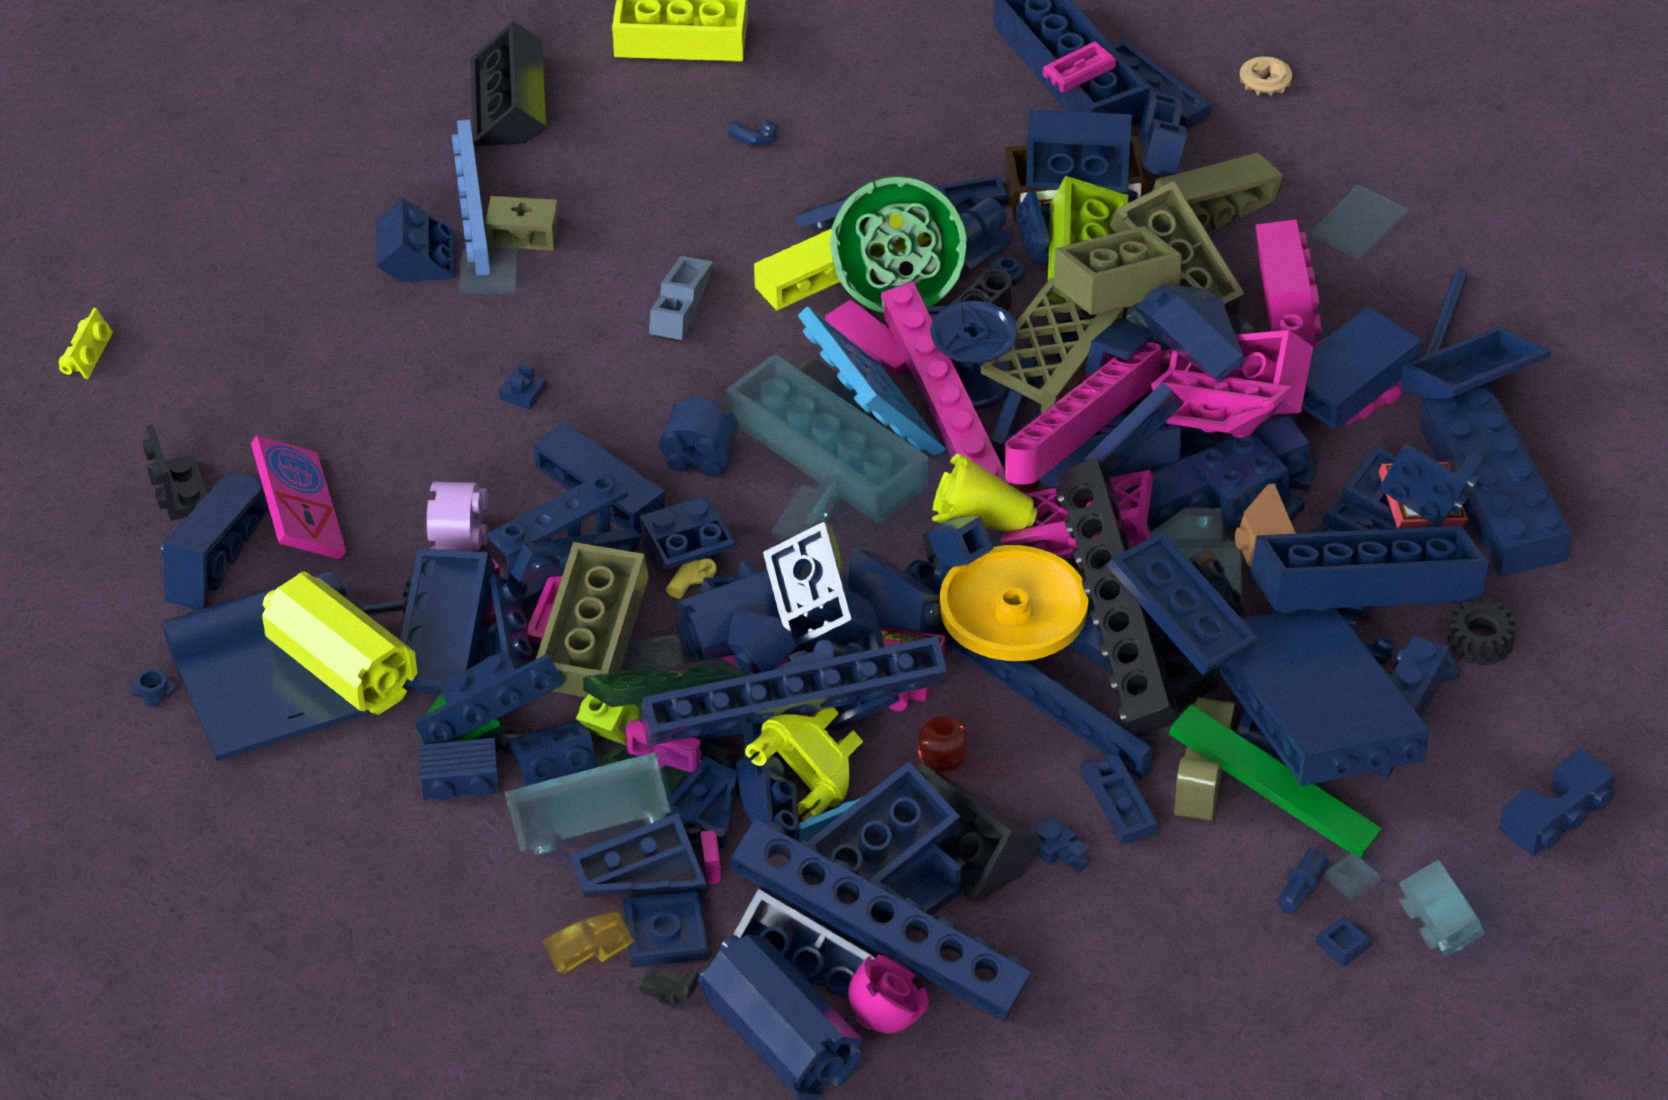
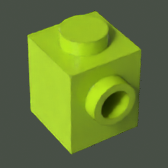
(607, 720)

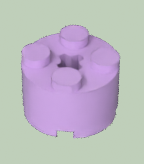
(457, 516)

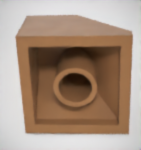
(1262, 517)

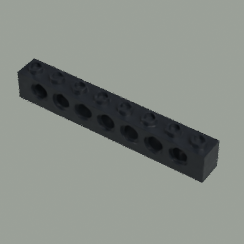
(1157, 704)

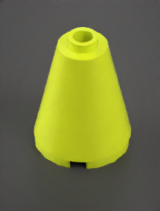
(978, 492)

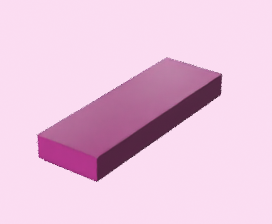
(869, 335)

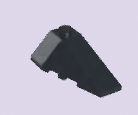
(987, 842)

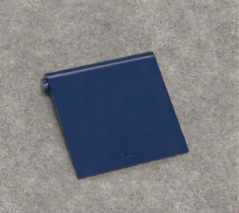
(245, 683)

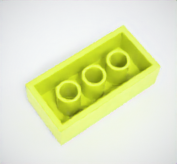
(680, 29)

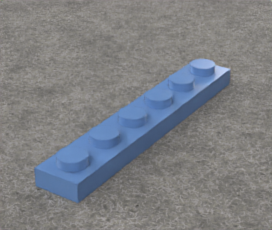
(471, 205)

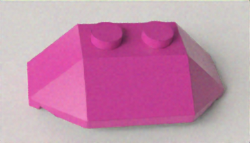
(1222, 406)

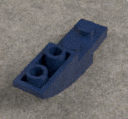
(765, 788)

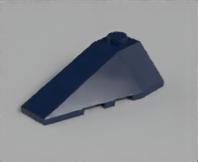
(1195, 327)
(810, 945)

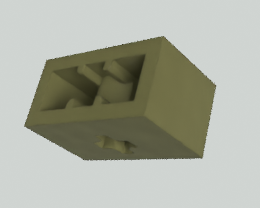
(522, 223)

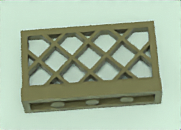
(1073, 365)

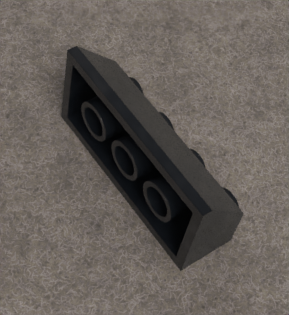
(508, 88)

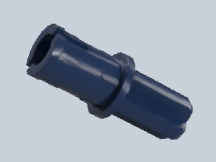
(1302, 880)

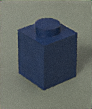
(960, 541)

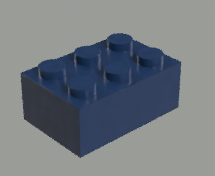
(1080, 147)

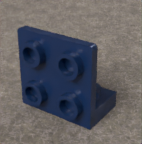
(1239, 473)

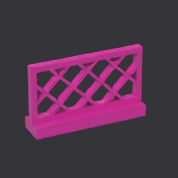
(1052, 533)

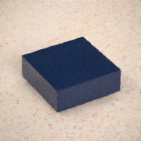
(1343, 941)

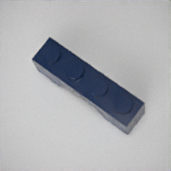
(1161, 134)

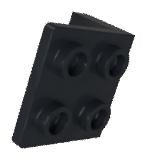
(178, 479)

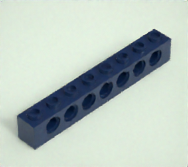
(792, 690)
(889, 938)

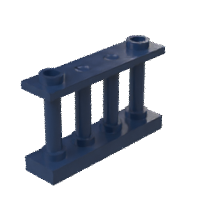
(554, 517)

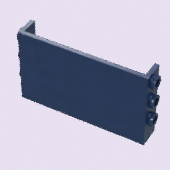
(1323, 698)

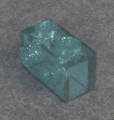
(1440, 908)

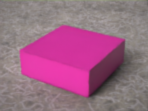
(710, 857)

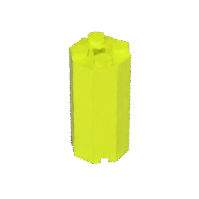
(338, 643)

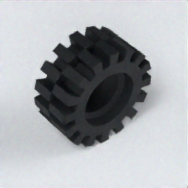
(1485, 616)

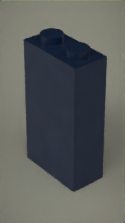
(1357, 366)

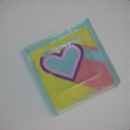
(1352, 876)

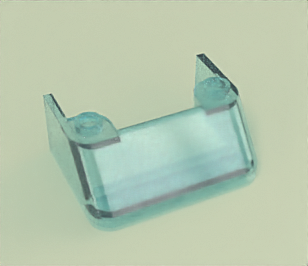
(589, 802)

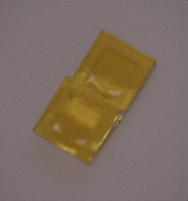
(596, 936)

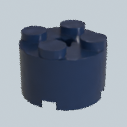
(698, 436)

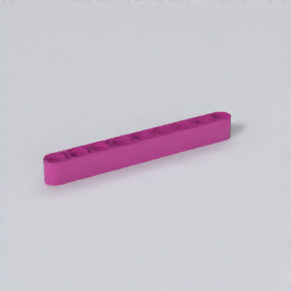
(1080, 415)

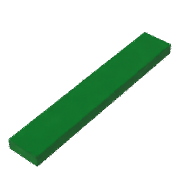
(1274, 781)

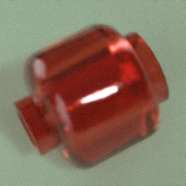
(943, 743)

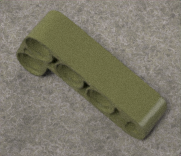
(1197, 777)

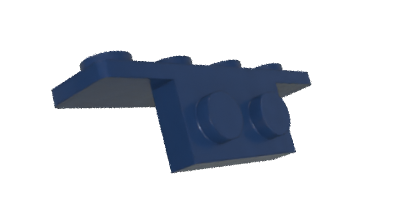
(510, 629)
(486, 694)

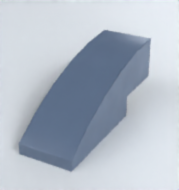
(679, 297)

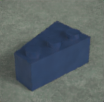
(640, 862)

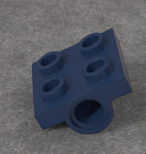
(983, 228)

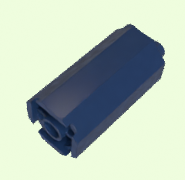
(708, 615)
(781, 1016)

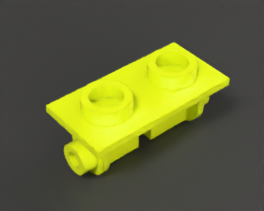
(87, 345)

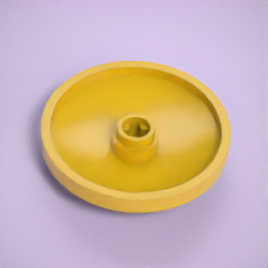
(1014, 603)

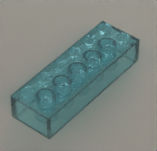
(827, 437)

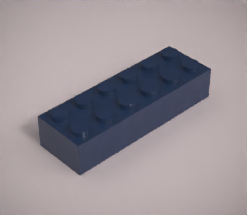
(1054, 28)
(1510, 500)
(1368, 568)

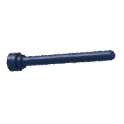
(1447, 312)

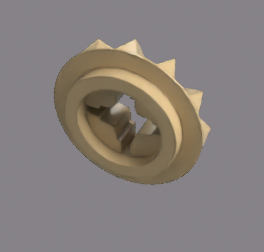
(1258, 68)

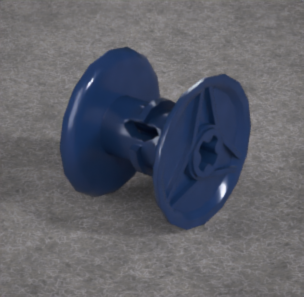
(970, 337)

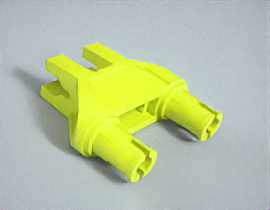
(811, 754)

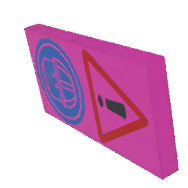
(298, 497)

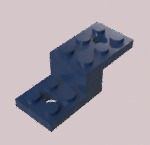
(823, 605)

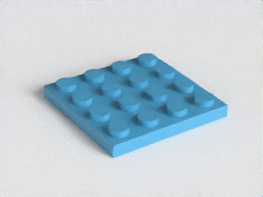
(871, 382)

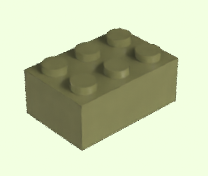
(1115, 269)

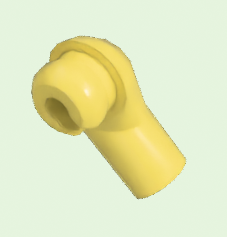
(689, 575)

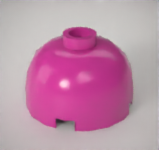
(885, 996)

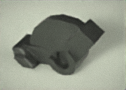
(668, 986)

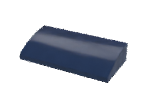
(1470, 364)
(445, 614)

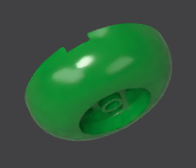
(866, 221)

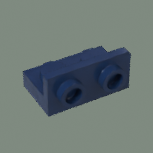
(553, 752)

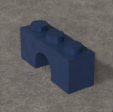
(1540, 821)

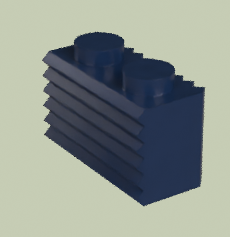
(458, 769)

